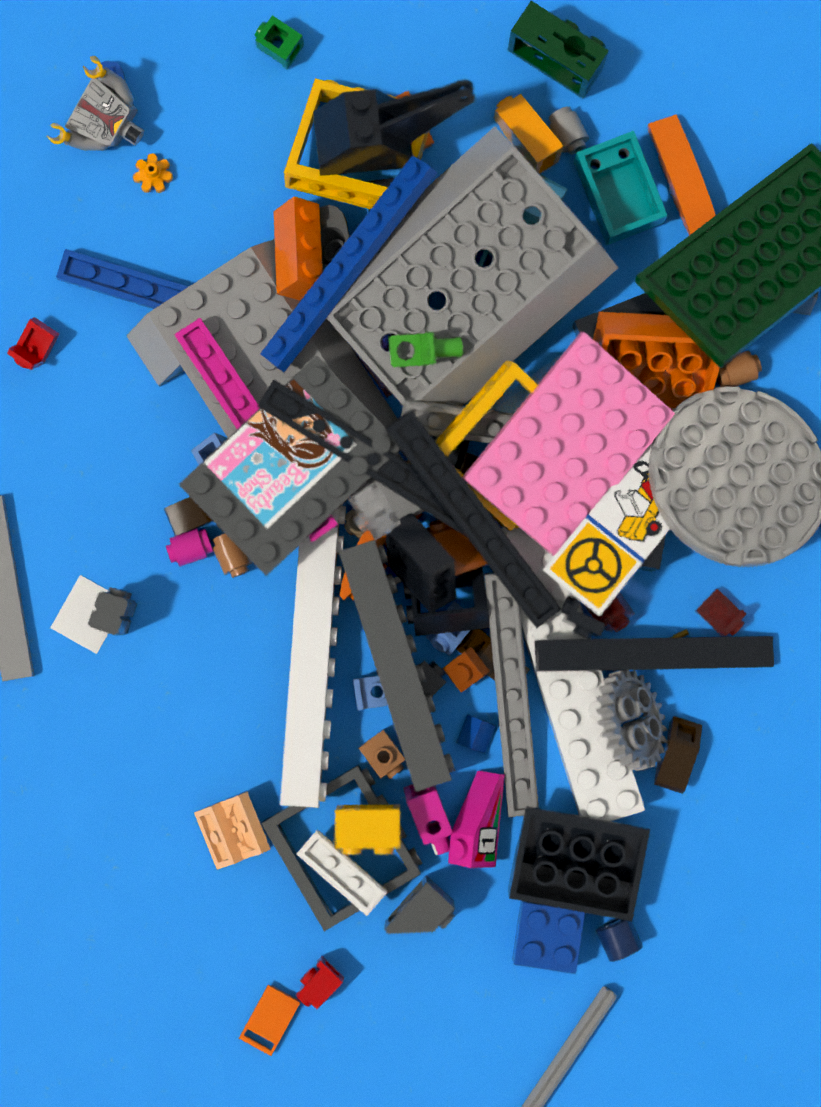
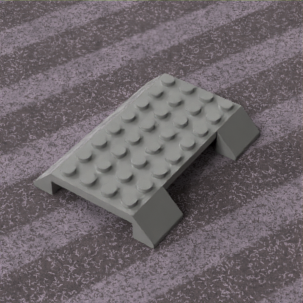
(243, 315)

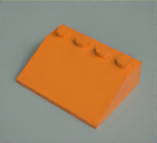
(657, 354)

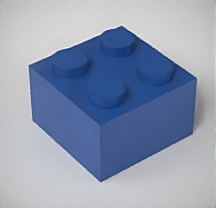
(548, 937)

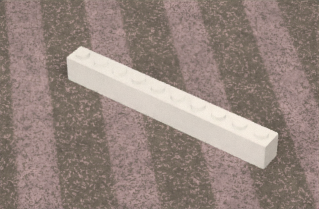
(311, 668)

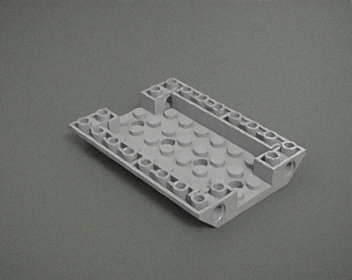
(496, 309)

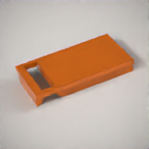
(270, 1018)

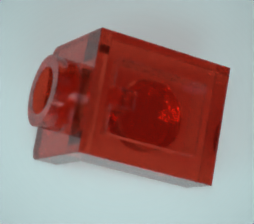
(721, 614)

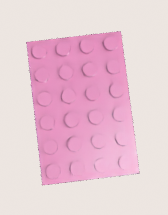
(568, 443)

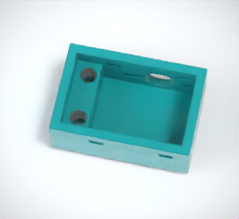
(620, 188)

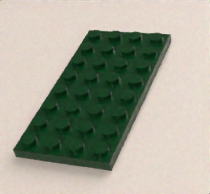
(746, 262)

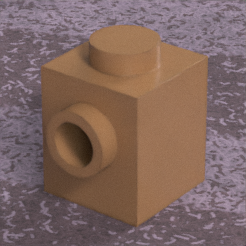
(383, 755)

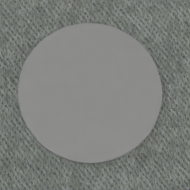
(737, 477)

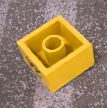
(367, 827)

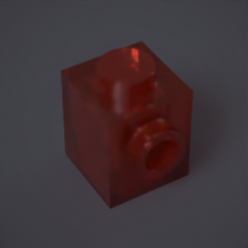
(616, 614)

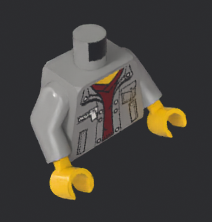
(101, 114)

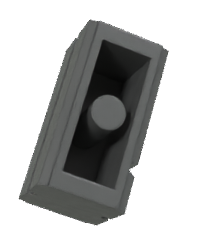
(113, 612)

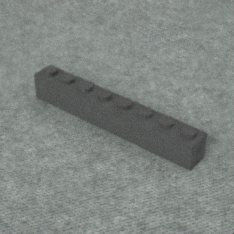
(395, 665)

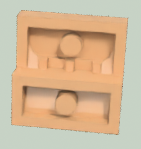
(232, 830)

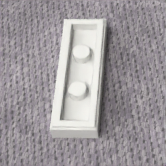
(342, 872)

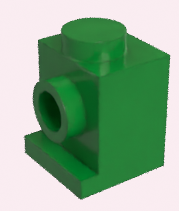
(277, 30)

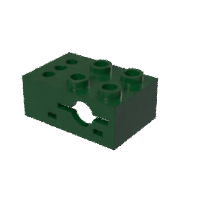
(561, 45)

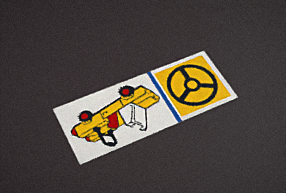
(611, 540)

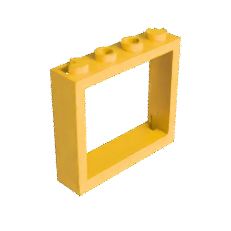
(332, 186)
(473, 413)

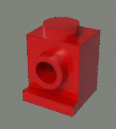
(319, 984)

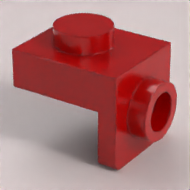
(33, 344)

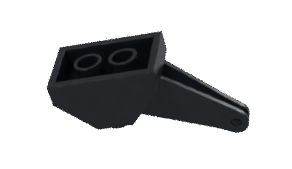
(376, 131)

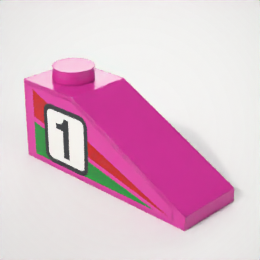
(478, 823)

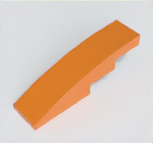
(681, 172)

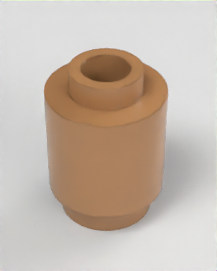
(740, 370)
(230, 557)

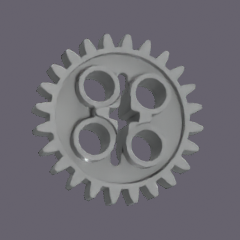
(639, 740)

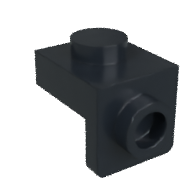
(584, 625)

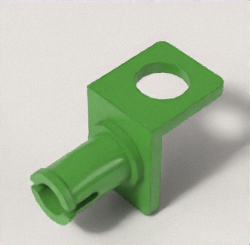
(425, 349)

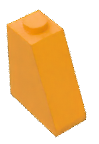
(528, 132)

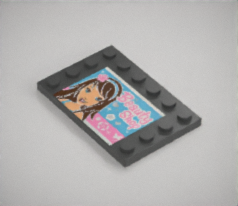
(278, 486)

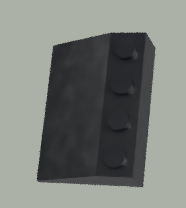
(578, 863)

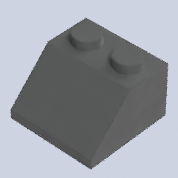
(421, 910)

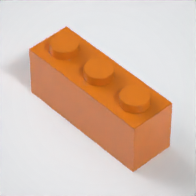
(297, 247)

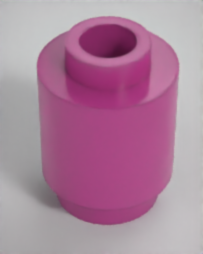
(189, 547)

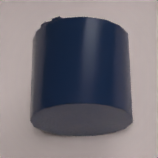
(619, 939)

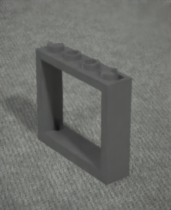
(298, 870)

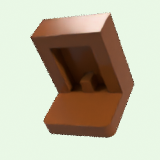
(466, 669)

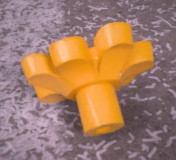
(152, 178)

